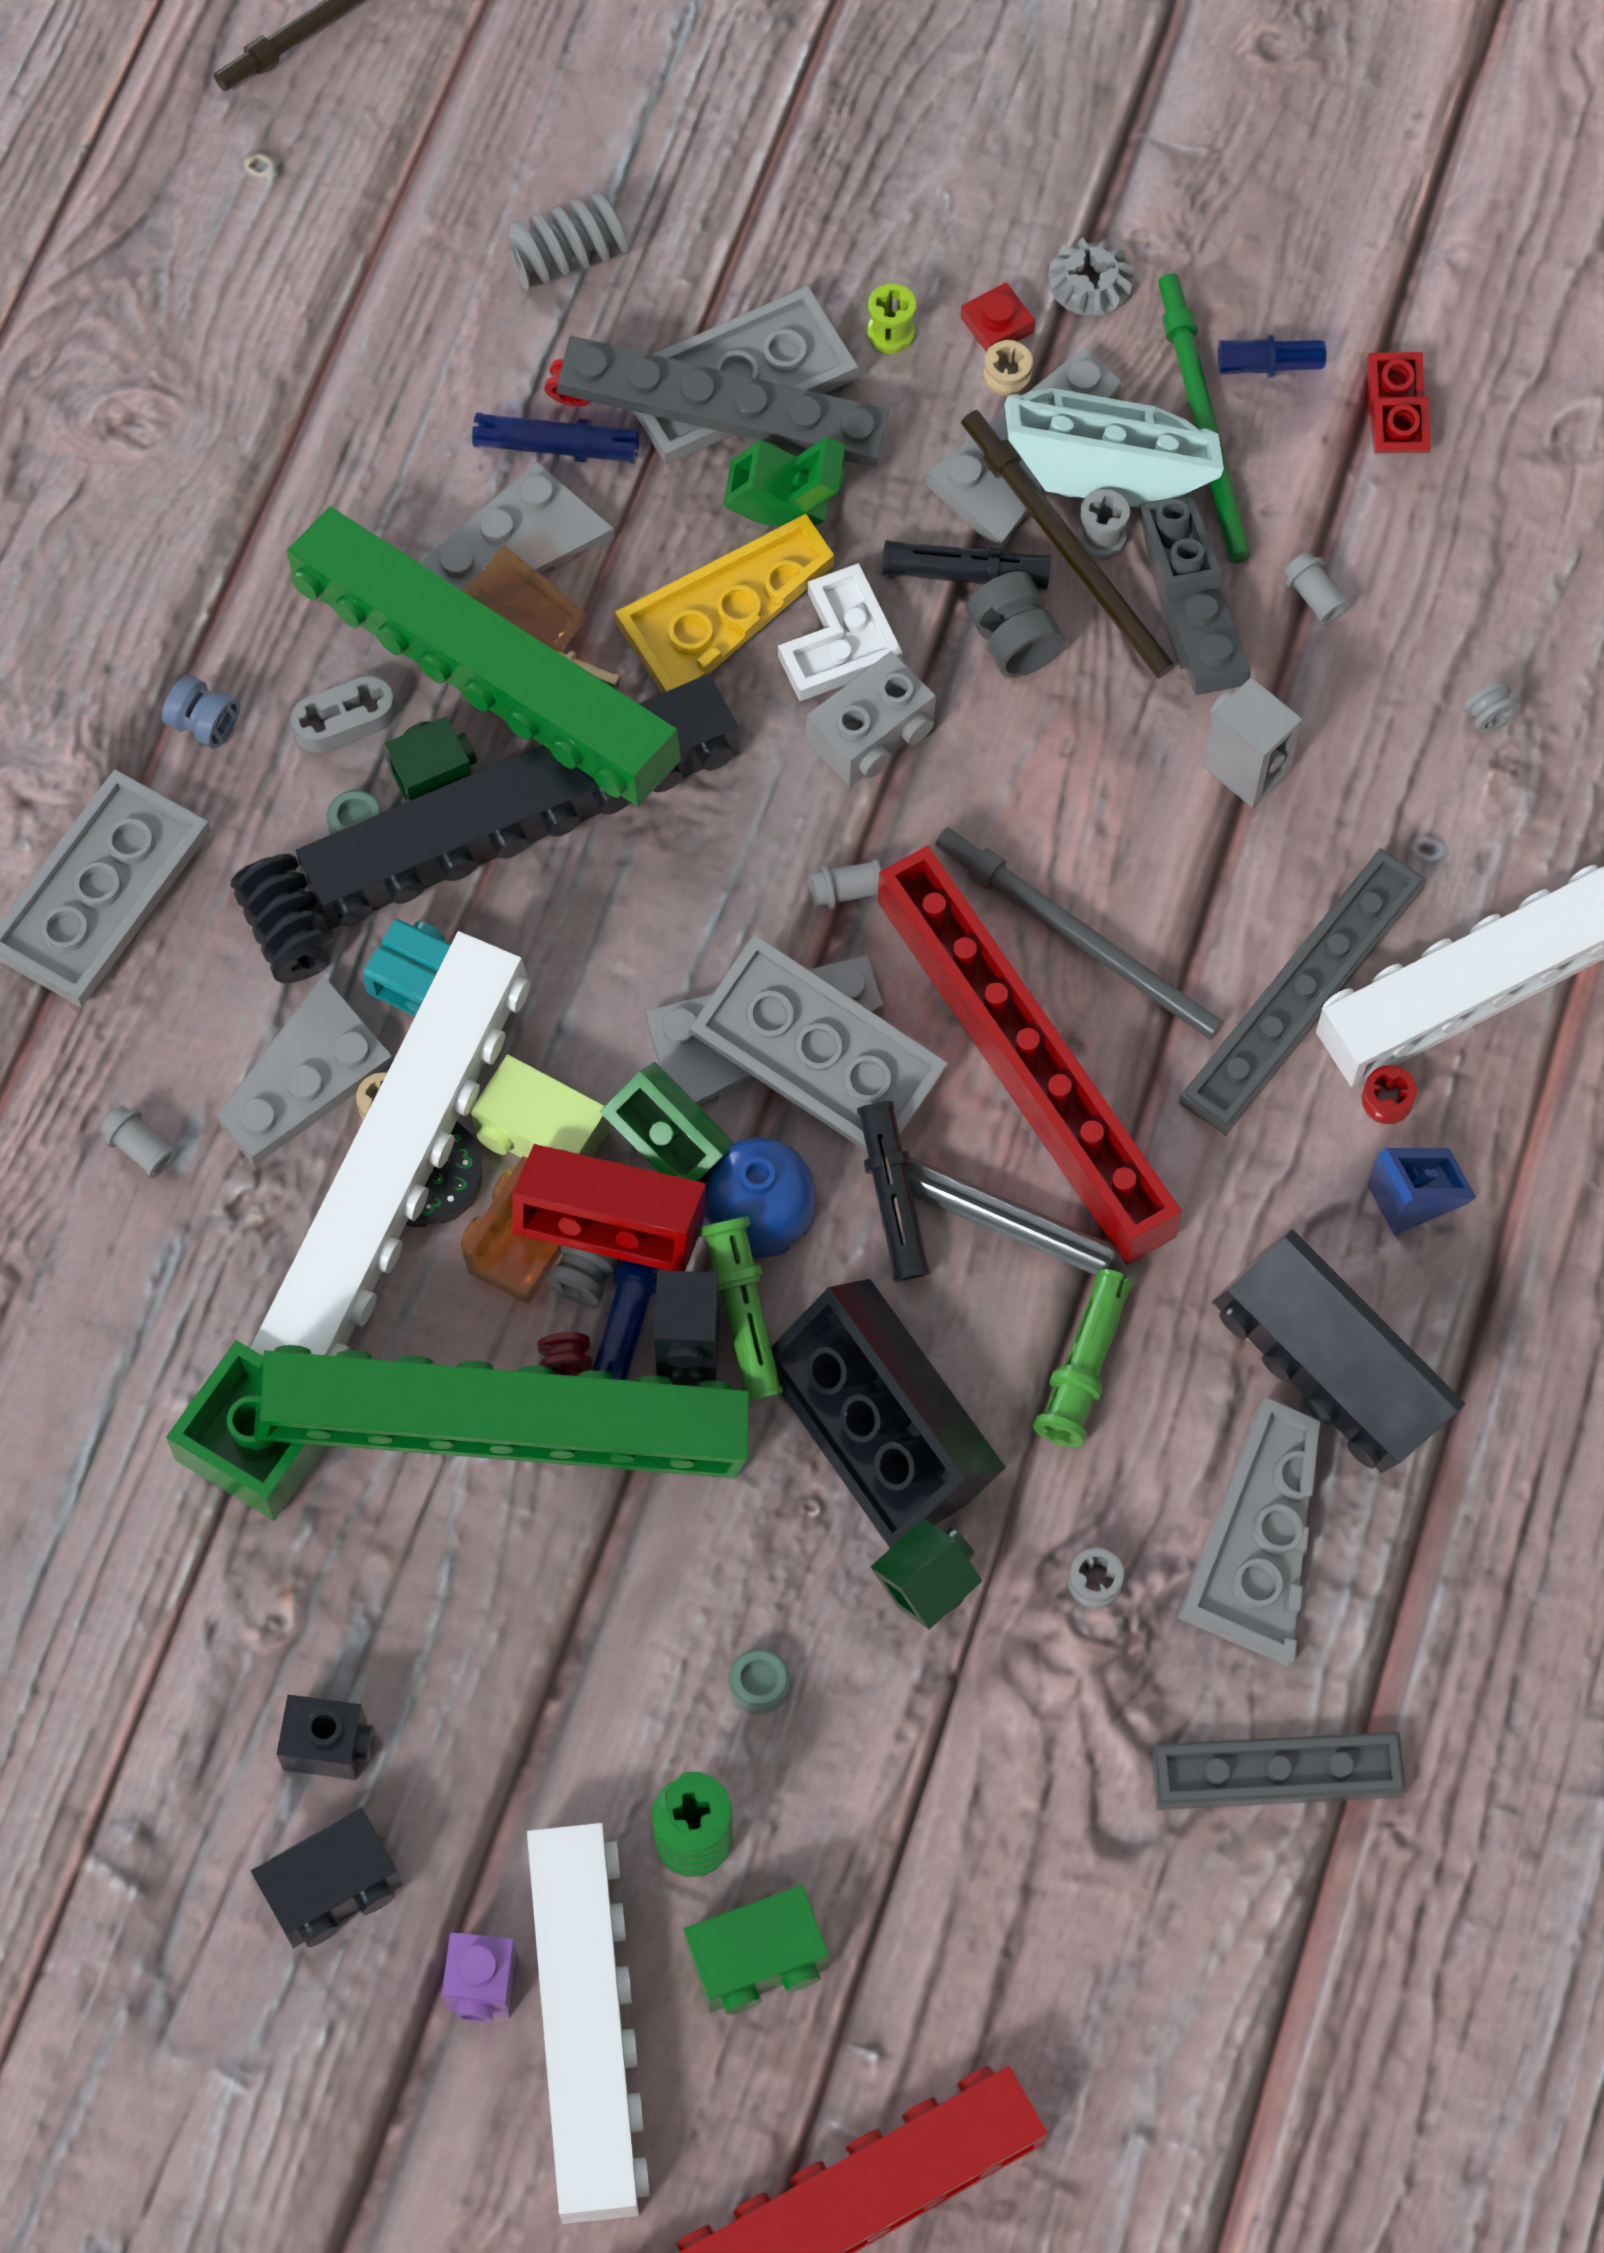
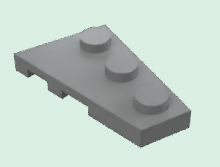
(303, 1074)

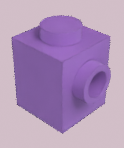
(479, 1976)

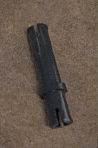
(961, 564)
(877, 1123)

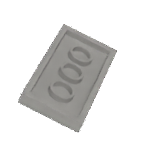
(778, 343)
(99, 887)
(814, 1042)

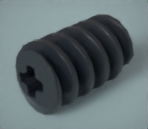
(283, 917)

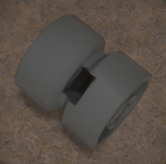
(1015, 623)

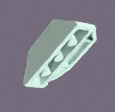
(1099, 443)

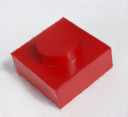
(997, 317)

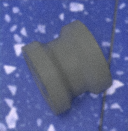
(580, 1275)

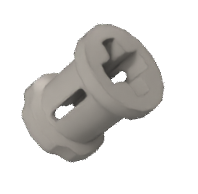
(1104, 523)

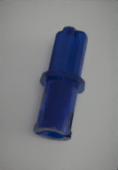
(1269, 356)

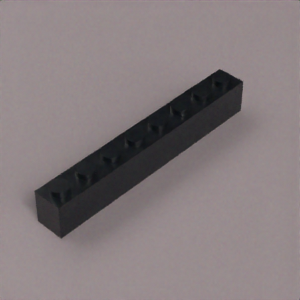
(494, 814)

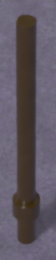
(265, 52)
(1005, 462)

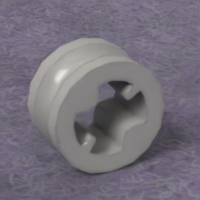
(1492, 707)
(1077, 1581)

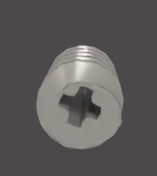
(565, 238)

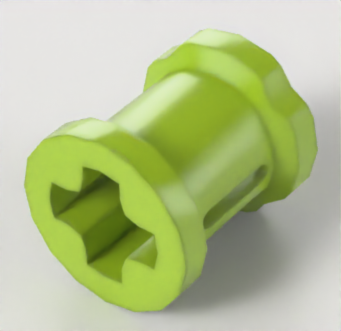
(898, 320)

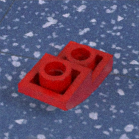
(1398, 402)

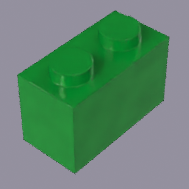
(666, 1125)
(757, 1951)

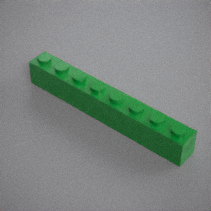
(484, 657)
(501, 1413)

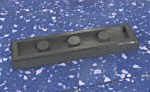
(1278, 1771)

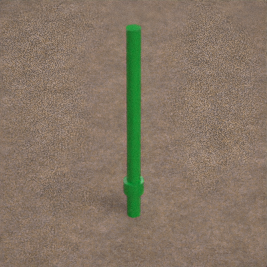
(1181, 329)

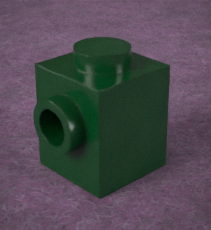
(428, 758)
(928, 1572)

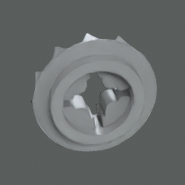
(1076, 291)

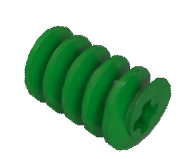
(699, 1800)

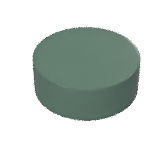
(351, 809)
(759, 1681)

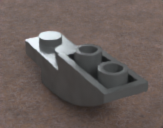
(1192, 596)

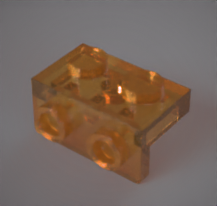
(527, 600)
(498, 1256)

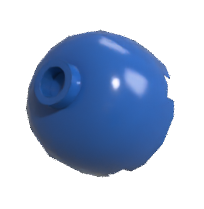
(768, 1185)

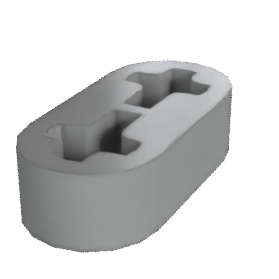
(342, 714)

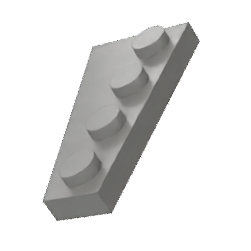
(988, 501)
(709, 1074)

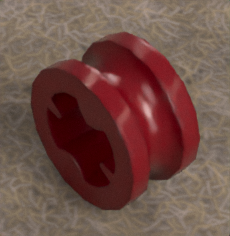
(565, 1353)

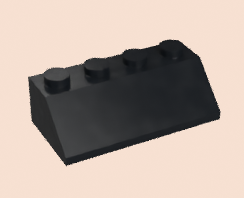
(1336, 1353)
(881, 1411)

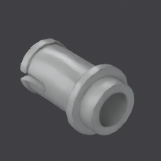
(1316, 588)
(844, 883)
(137, 1140)

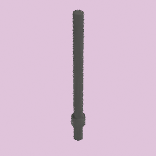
(990, 870)

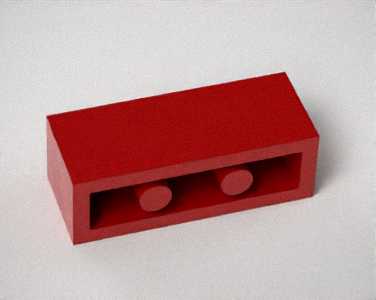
(608, 1208)

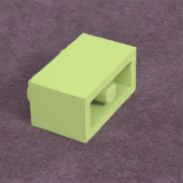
(531, 1108)

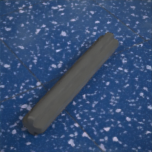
(1010, 1218)

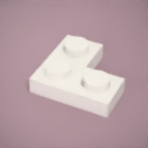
(851, 639)

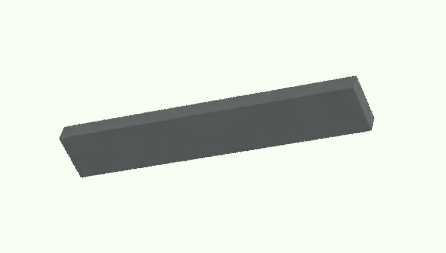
(1299, 991)

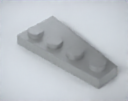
(533, 519)
(1255, 1549)

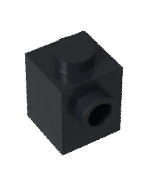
(324, 1737)

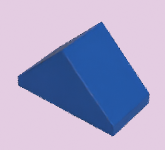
(1417, 1185)

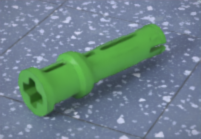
(738, 1276)
(1078, 1381)

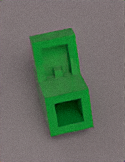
(780, 487)

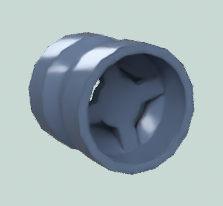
(200, 711)

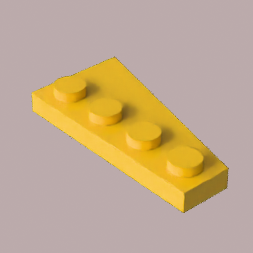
(717, 608)

